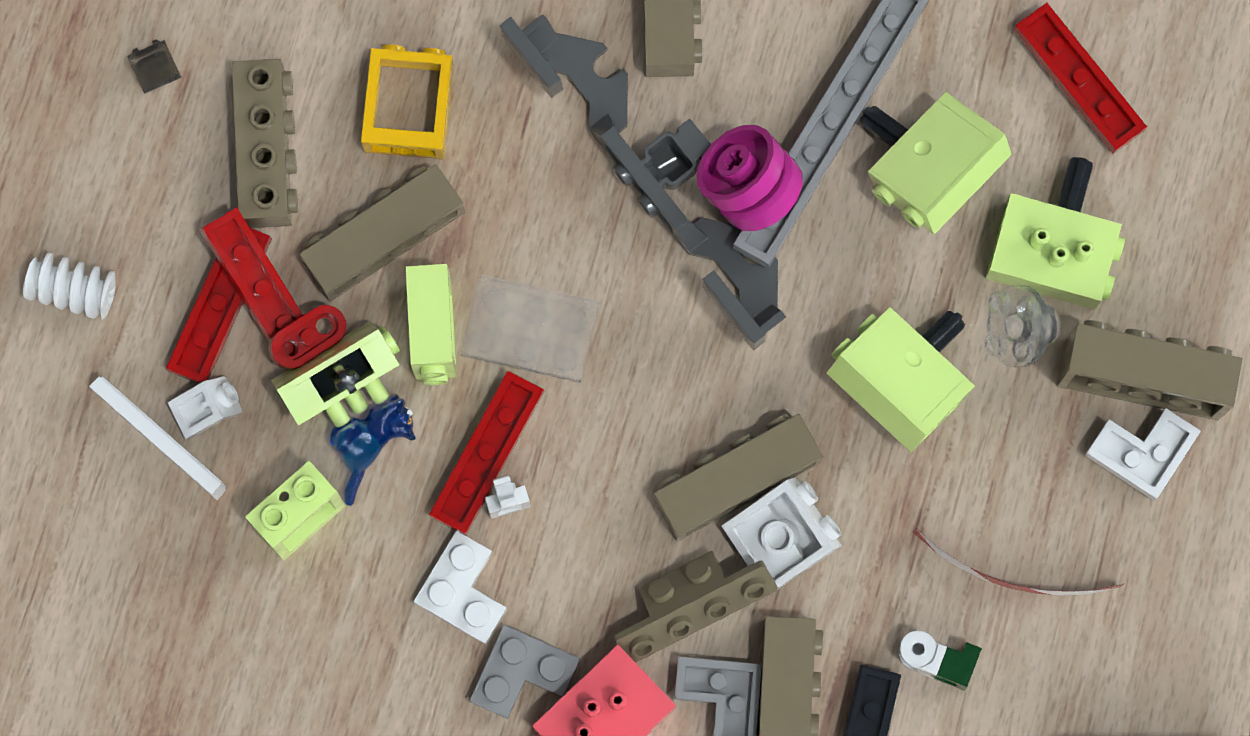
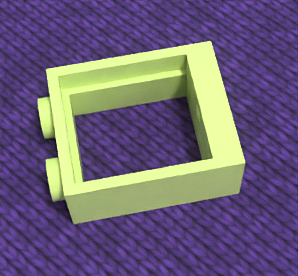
(431, 323)
(294, 521)

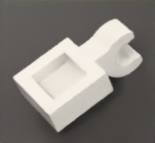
(506, 498)

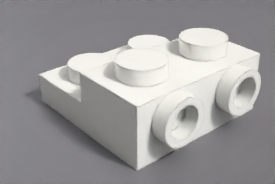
(784, 531)

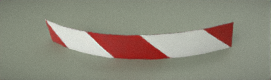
(1008, 585)

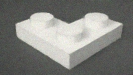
(1145, 463)
(450, 591)

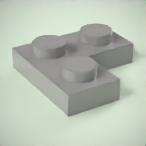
(517, 660)
(728, 685)

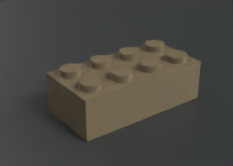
(1150, 370)

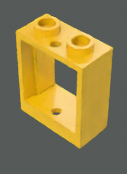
(406, 141)

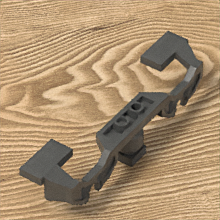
(666, 164)

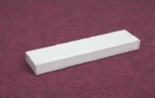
(158, 437)

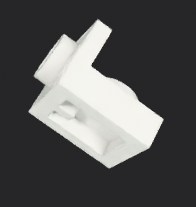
(205, 406)

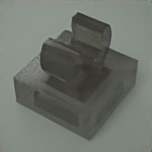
(154, 66)

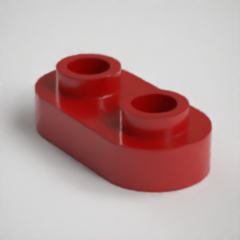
(306, 338)

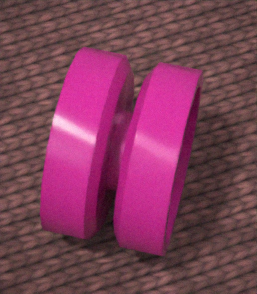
(749, 178)

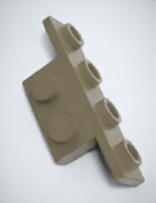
(691, 601)

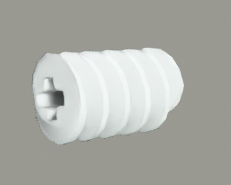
(69, 287)

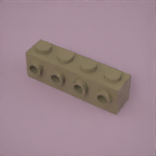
(262, 142)

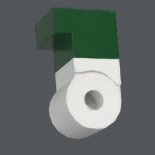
(937, 661)

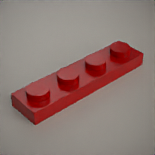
(1080, 78)
(252, 274)
(209, 323)
(486, 453)

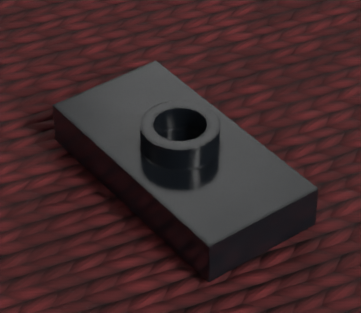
(872, 702)

